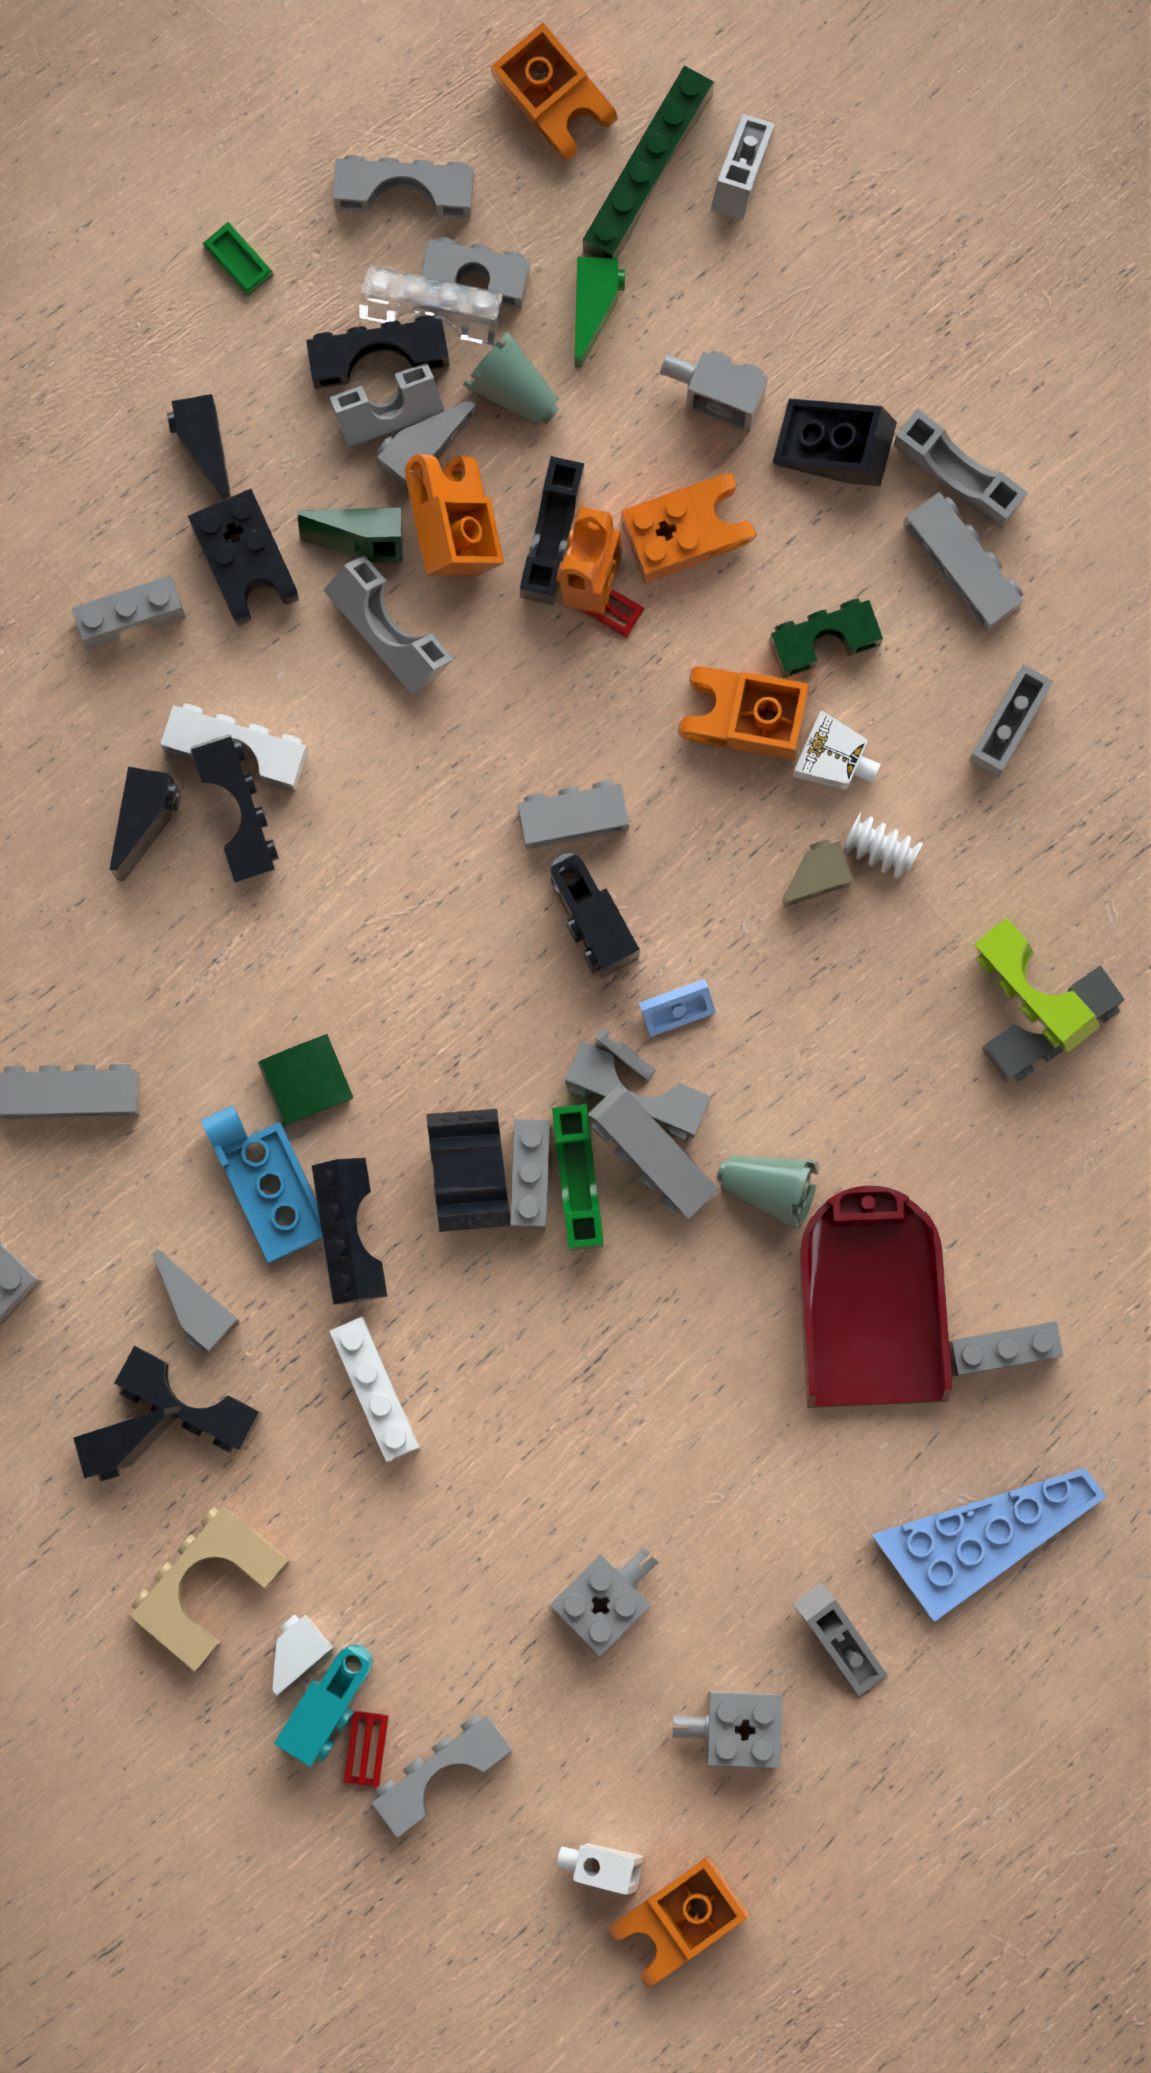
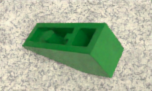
(595, 299)

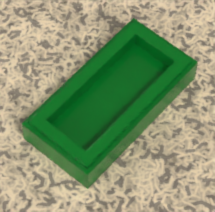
(238, 259)

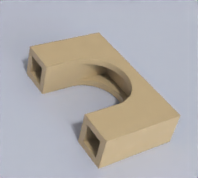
(163, 1608)

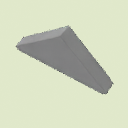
(624, 1055)

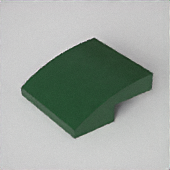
(305, 1080)

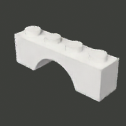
(278, 758)
(374, 1389)

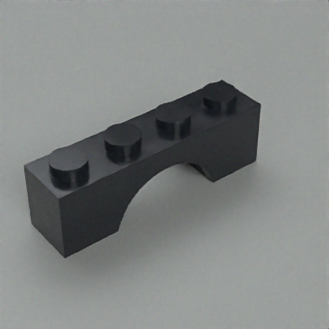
(336, 355)
(552, 530)
(220, 765)
(351, 1269)
(147, 1378)

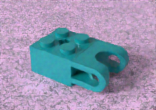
(324, 1708)

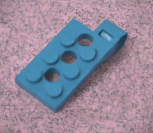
(230, 1145)

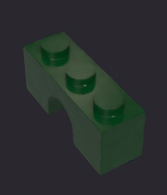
(852, 625)

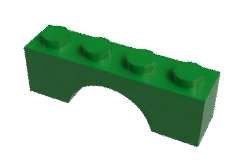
(577, 1177)

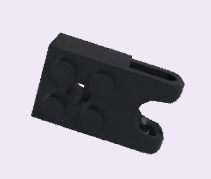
(243, 564)
(593, 918)

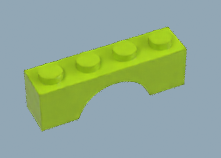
(1063, 1015)

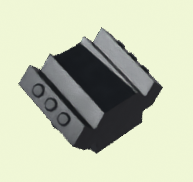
(468, 1170)

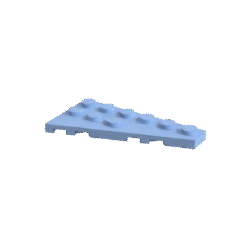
(969, 1546)

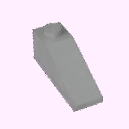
(742, 167)
(426, 437)
(196, 1309)
(840, 1638)

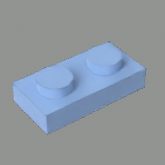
(677, 1008)

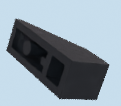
(199, 433)
(121, 1444)

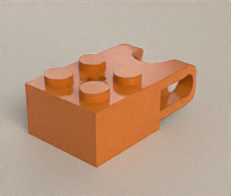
(558, 97)
(452, 517)
(694, 528)
(590, 562)
(739, 710)
(673, 1926)

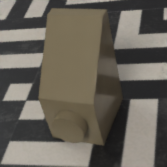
(819, 873)

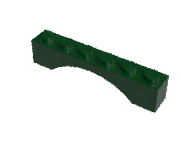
(647, 163)

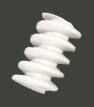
(881, 846)

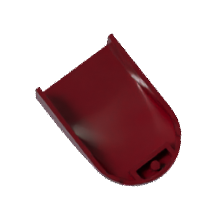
(873, 1302)

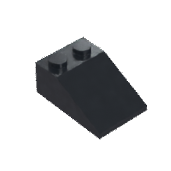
(836, 440)
(143, 815)

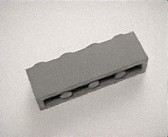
(963, 561)
(69, 1092)
(652, 1152)

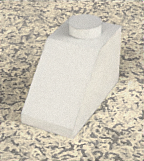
(297, 1651)

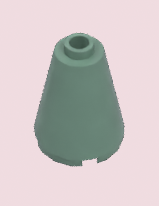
(513, 383)
(771, 1185)

